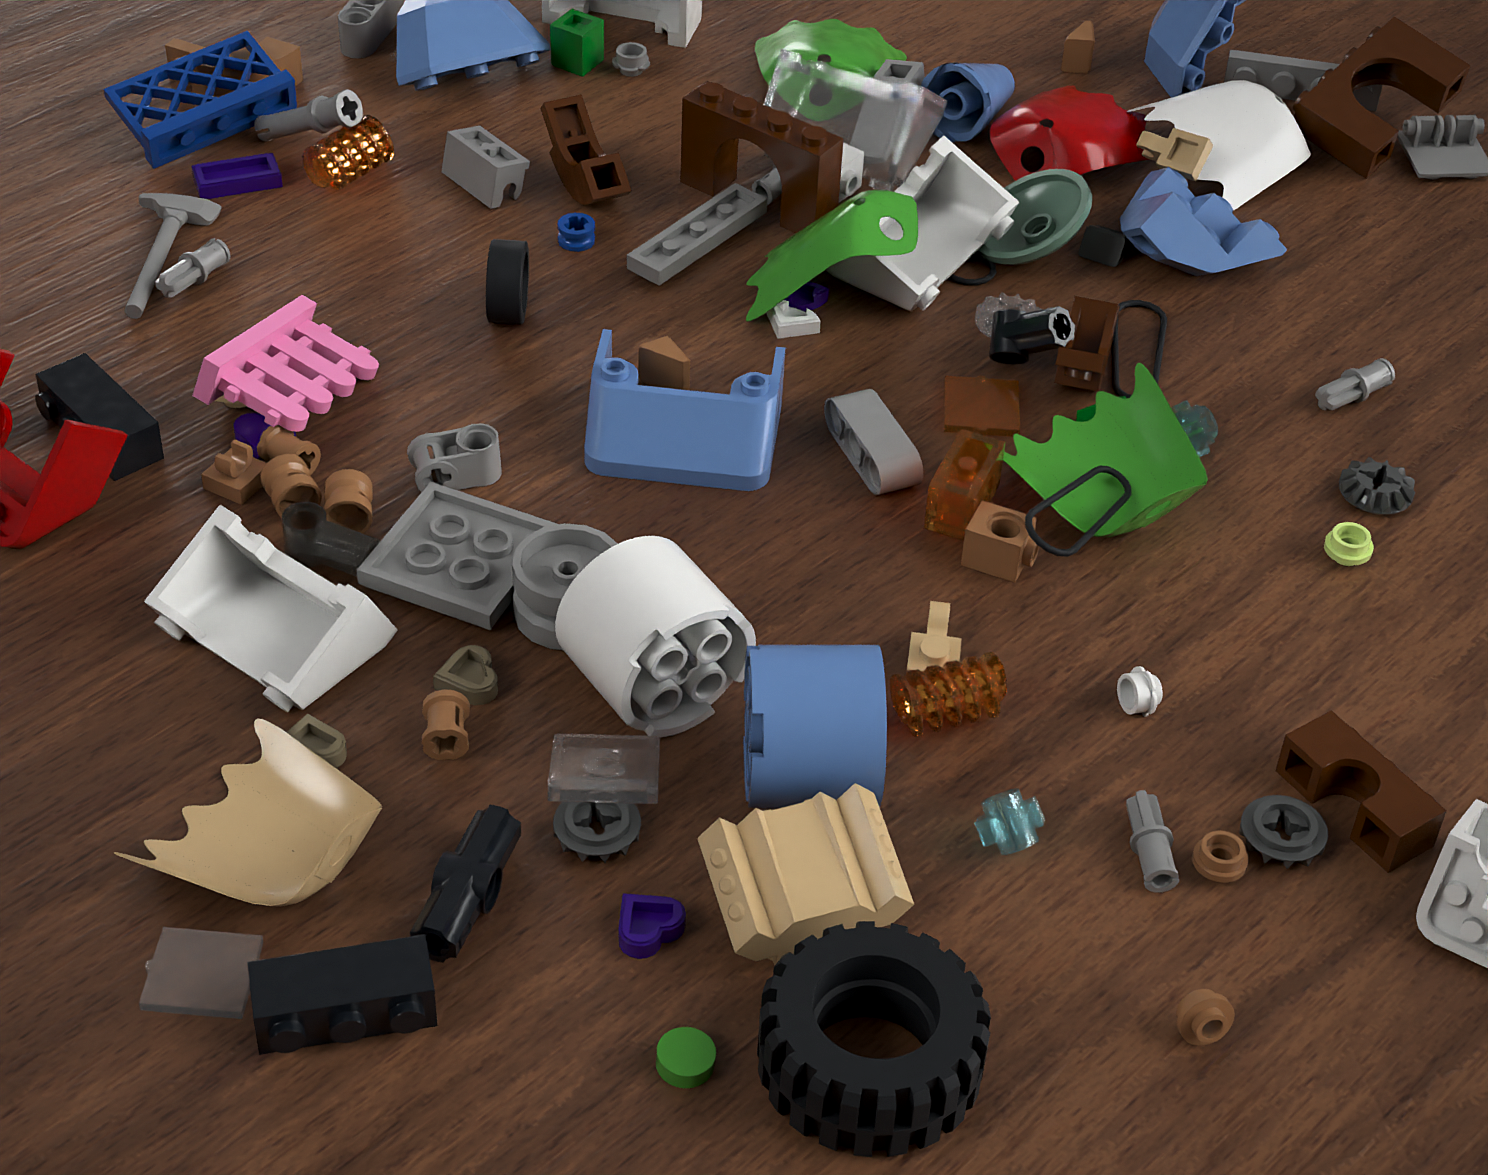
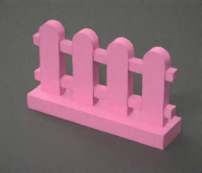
(285, 367)

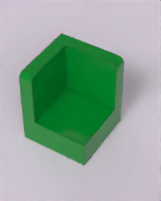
(577, 42)

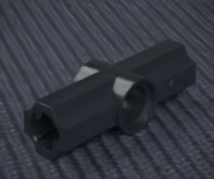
(467, 882)

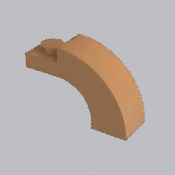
(281, 53)

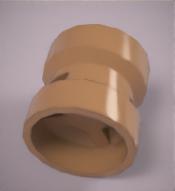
(289, 482)
(349, 499)

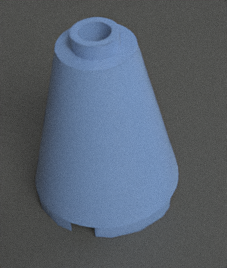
(973, 96)

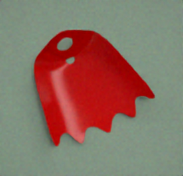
(1085, 132)

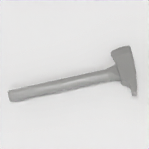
(175, 211)

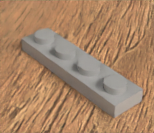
(1289, 76)
(696, 234)

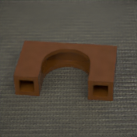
(1389, 57)
(803, 153)

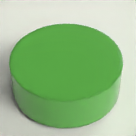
(685, 1057)

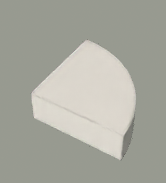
(792, 321)

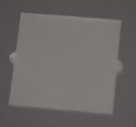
(200, 973)

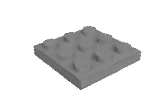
(451, 555)

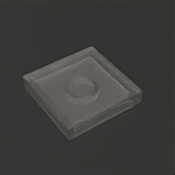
(604, 768)

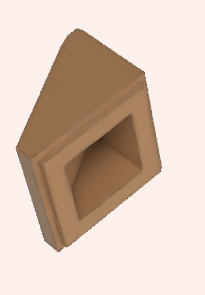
(1079, 49)
(663, 364)

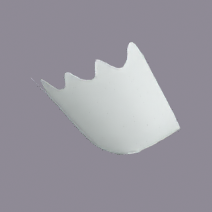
(1249, 131)

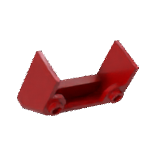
(67, 485)

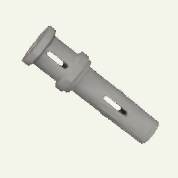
(319, 115)

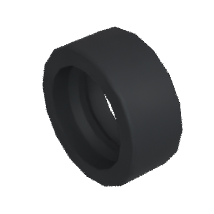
(507, 281)

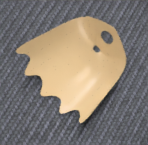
(270, 809)

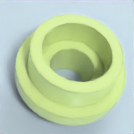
(1349, 544)

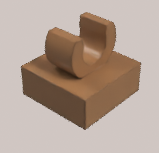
(234, 473)

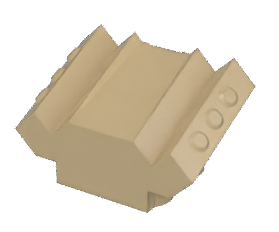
(804, 871)

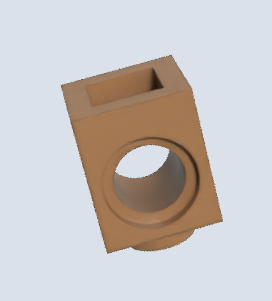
(998, 542)

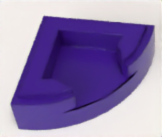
(808, 296)

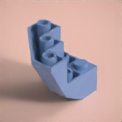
(1183, 37)
(461, 38)
(1193, 231)

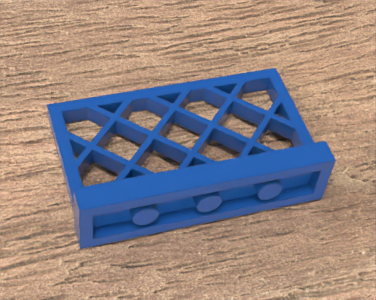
(215, 116)

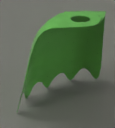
(849, 47)
(838, 235)
(1130, 435)

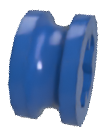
(576, 232)

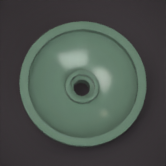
(1046, 218)

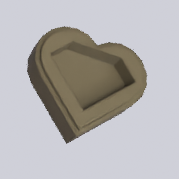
(469, 673)
(320, 739)

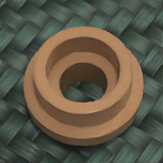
(1220, 857)
(1204, 1017)

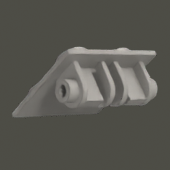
(1444, 146)

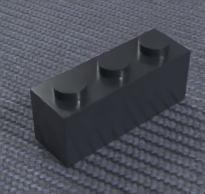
(88, 395)
(342, 994)

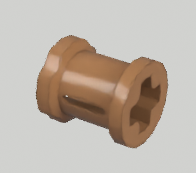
(280, 441)
(445, 724)

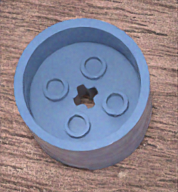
(813, 722)

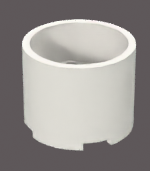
(653, 635)

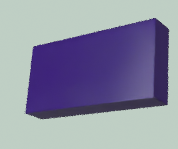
(236, 176)

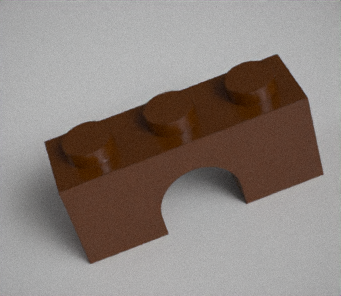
(1394, 813)

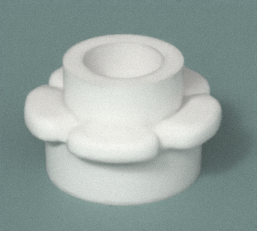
(1139, 692)

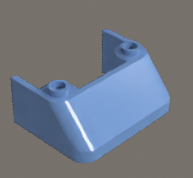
(680, 432)

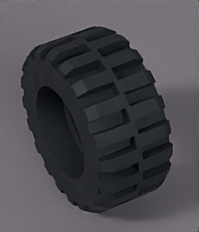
(860, 1098)

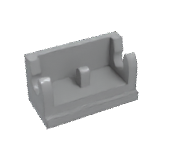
(483, 165)

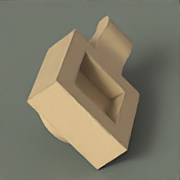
(1179, 151)
(935, 645)

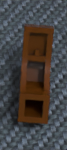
(577, 156)
(1086, 357)

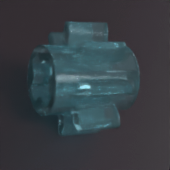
(1198, 425)
(1009, 821)

